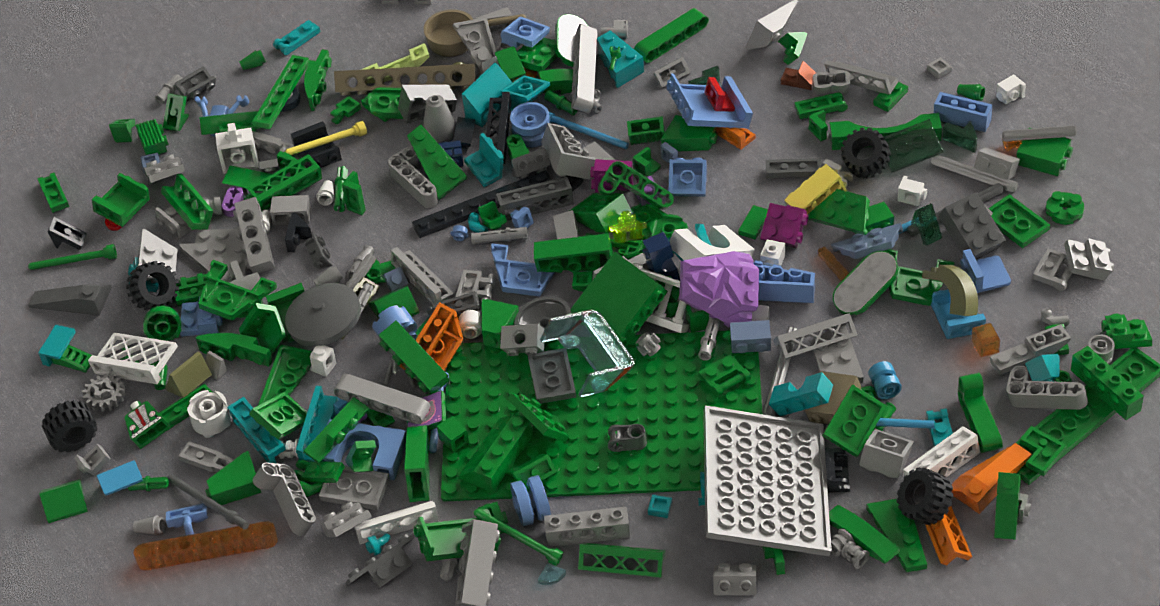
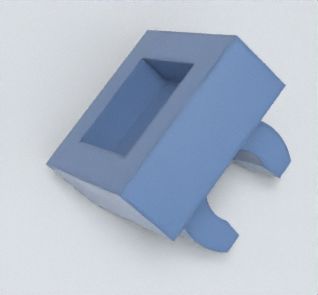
(522, 218)

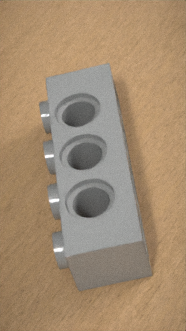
(247, 210)
(587, 526)

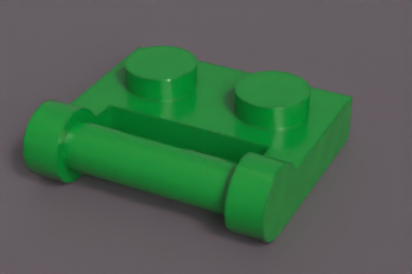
(721, 371)

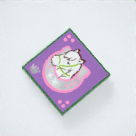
(436, 413)

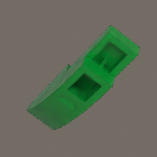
(314, 78)
(232, 345)

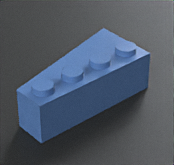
(785, 285)

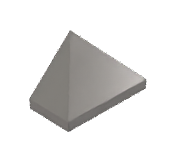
(677, 67)

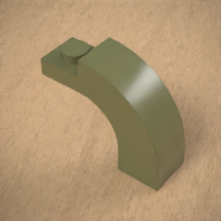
(961, 288)

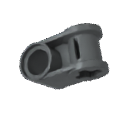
(628, 437)

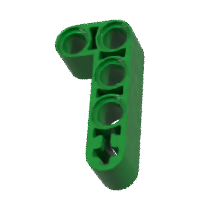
(637, 189)
(978, 413)

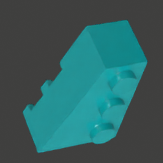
(627, 66)

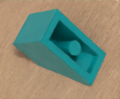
(1044, 367)

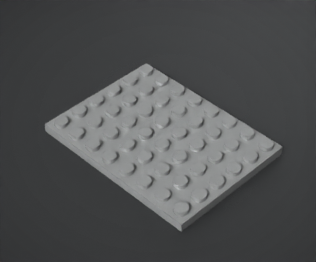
(765, 481)

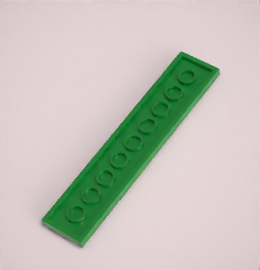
(1074, 425)

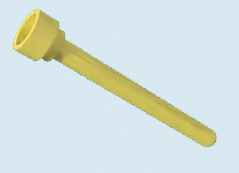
(358, 129)

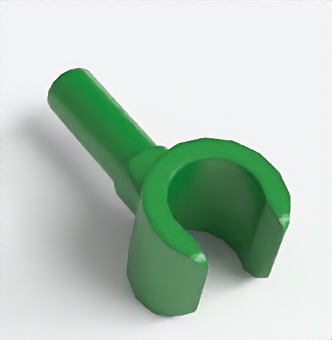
(614, 55)

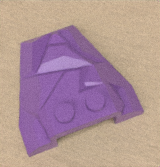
(721, 285)

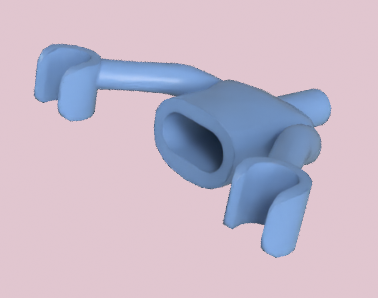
(220, 109)

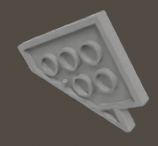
(217, 245)

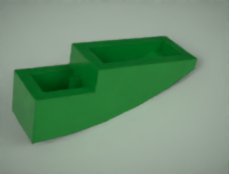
(559, 79)

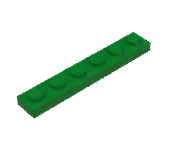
(280, 92)

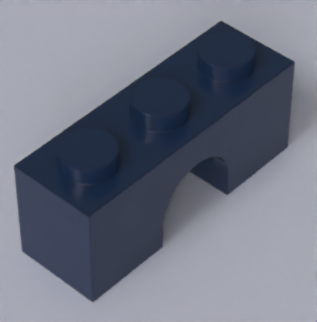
(659, 256)

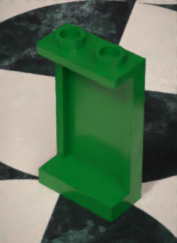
(443, 538)

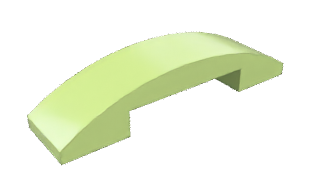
(417, 57)

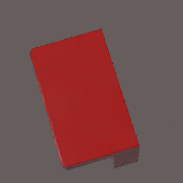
(718, 97)

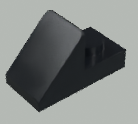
(296, 230)
(63, 232)

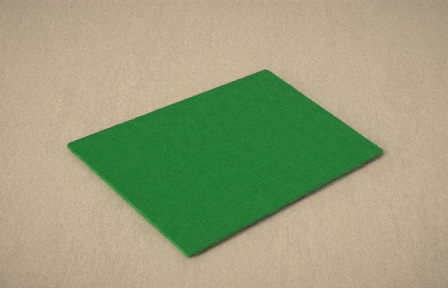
(657, 393)

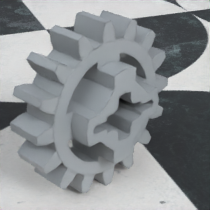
(104, 392)

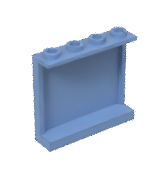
(698, 110)

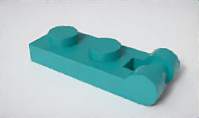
(296, 37)
(941, 429)

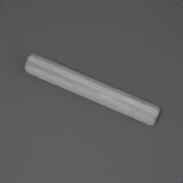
(1039, 133)

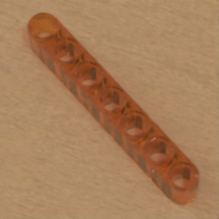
(205, 546)

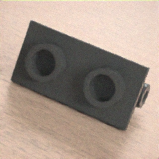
(318, 252)

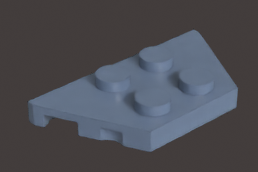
(875, 240)

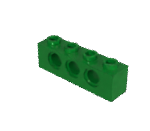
(1107, 383)

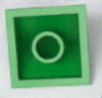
(399, 297)
(63, 501)

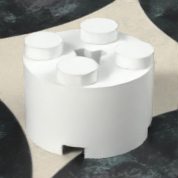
(209, 413)

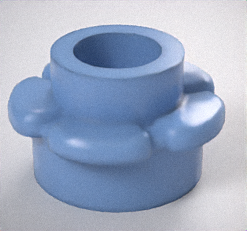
(459, 233)

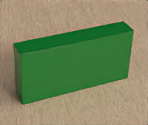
(753, 222)

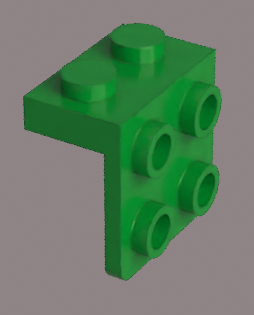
(264, 324)

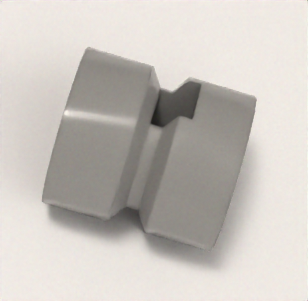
(1103, 347)

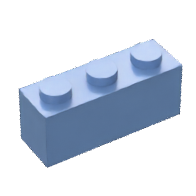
(961, 110)

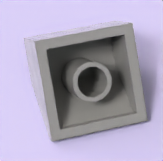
(885, 453)

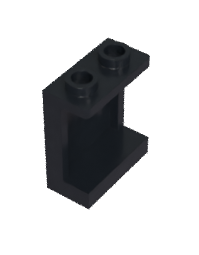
(322, 155)

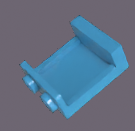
(952, 324)

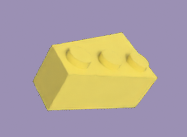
(815, 189)

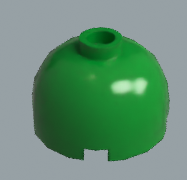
(162, 323)

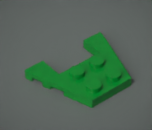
(911, 286)
(229, 299)

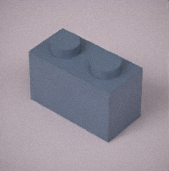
(750, 336)

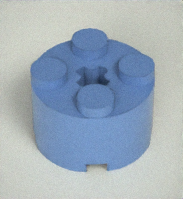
(392, 314)

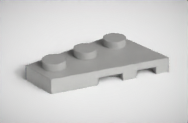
(475, 34)

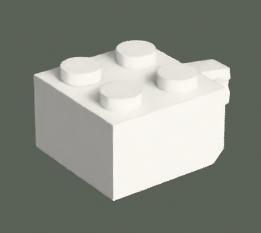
(237, 148)

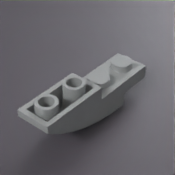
(1039, 344)

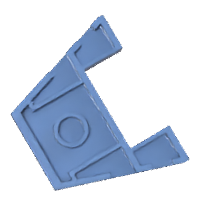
(518, 276)

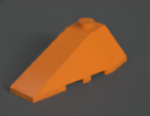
(979, 485)

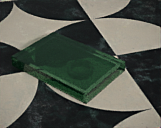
(912, 145)

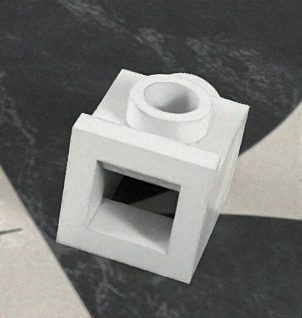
(1010, 89)
(911, 192)
(319, 358)

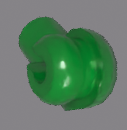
(309, 489)

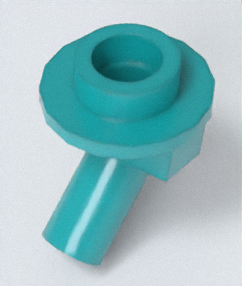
(374, 545)

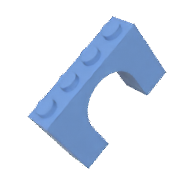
(389, 441)

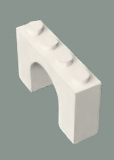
(721, 238)

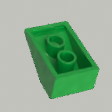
(601, 211)

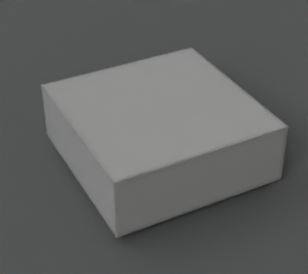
(939, 68)

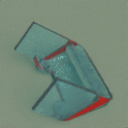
(598, 345)

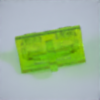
(627, 225)

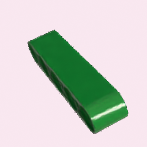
(671, 35)

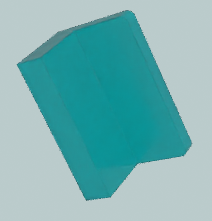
(56, 344)

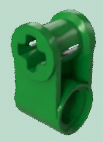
(516, 146)

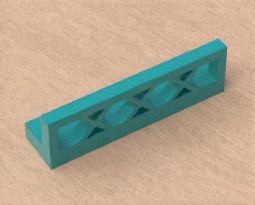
(317, 418)
(257, 435)

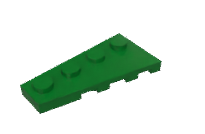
(436, 162)

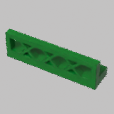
(288, 185)
(187, 207)
(621, 551)

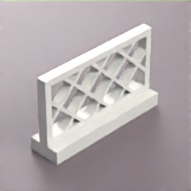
(129, 368)

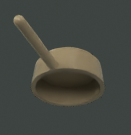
(442, 36)

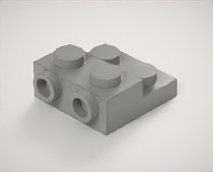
(163, 169)
(1089, 258)
(344, 520)

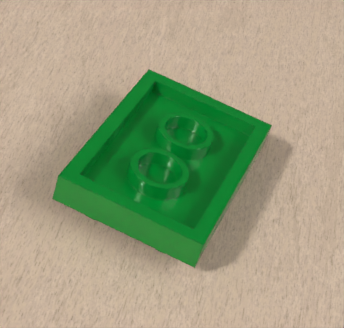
(538, 56)
(1018, 221)
(279, 415)
(539, 418)
(854, 420)

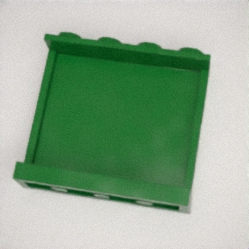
(622, 297)

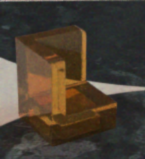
(985, 340)

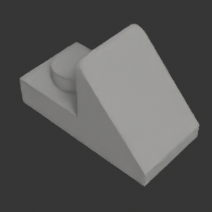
(482, 59)

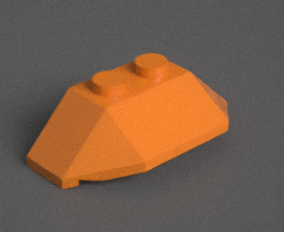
(441, 335)

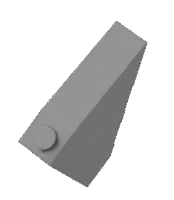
(769, 28)

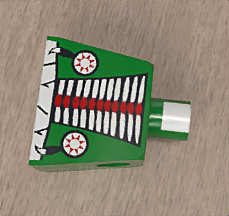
(145, 423)

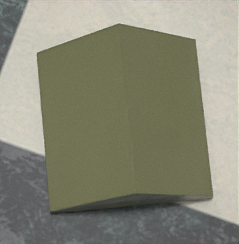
(188, 376)

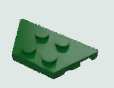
(843, 211)

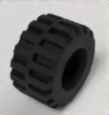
(872, 164)
(138, 285)
(69, 426)
(924, 496)

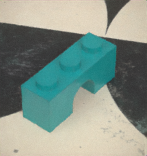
(814, 392)

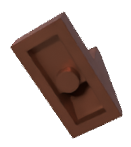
(798, 78)

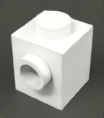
(773, 257)

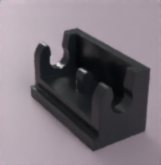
(836, 470)

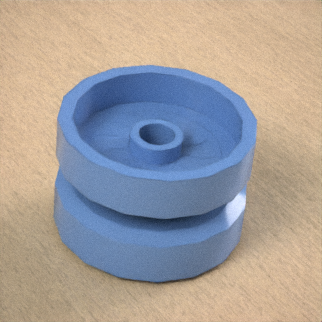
(530, 122)
(526, 502)

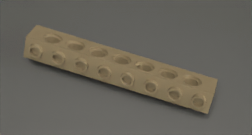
(343, 77)

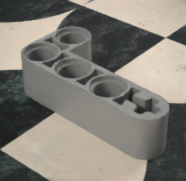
(404, 171)
(1043, 394)
(289, 493)

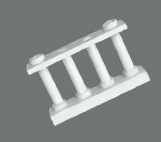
(659, 317)

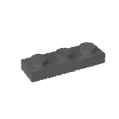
(792, 167)

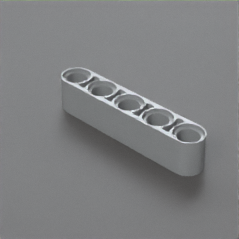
(382, 398)

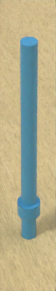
(587, 131)

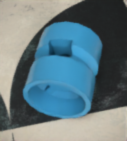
(884, 380)

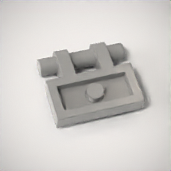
(472, 281)

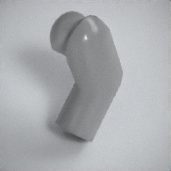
(596, 106)
(1050, 319)

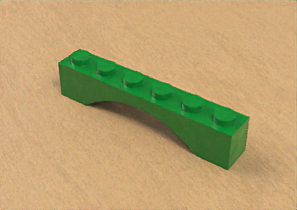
(841, 129)

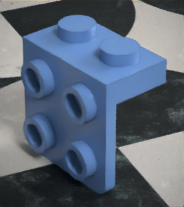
(986, 272)

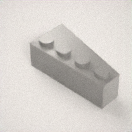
(565, 152)
(476, 563)

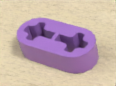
(229, 200)

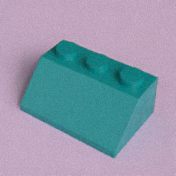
(478, 94)

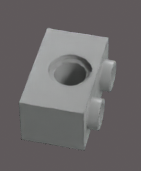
(513, 334)

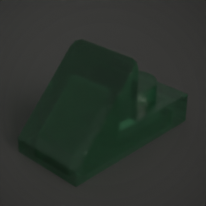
(964, 138)
(927, 224)

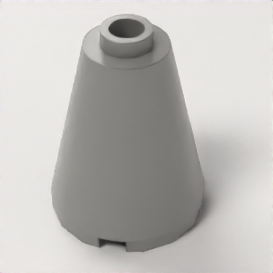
(438, 119)

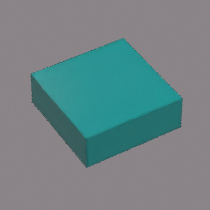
(659, 506)

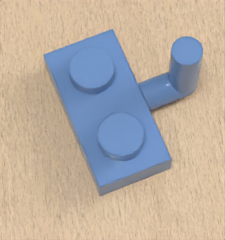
(185, 516)

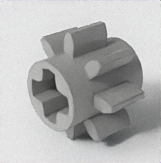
(648, 344)

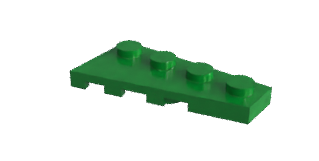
(287, 371)
(900, 532)

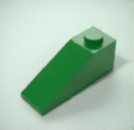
(1007, 505)

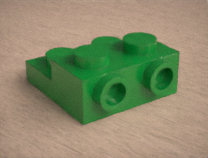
(1126, 333)

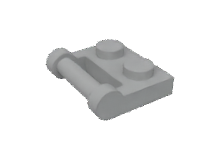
(1049, 267)

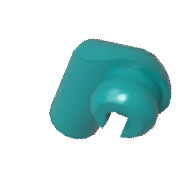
(474, 224)

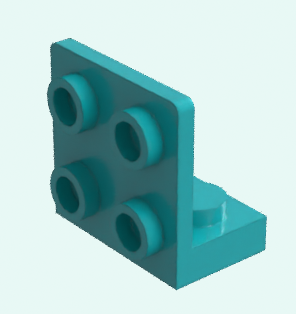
(486, 163)

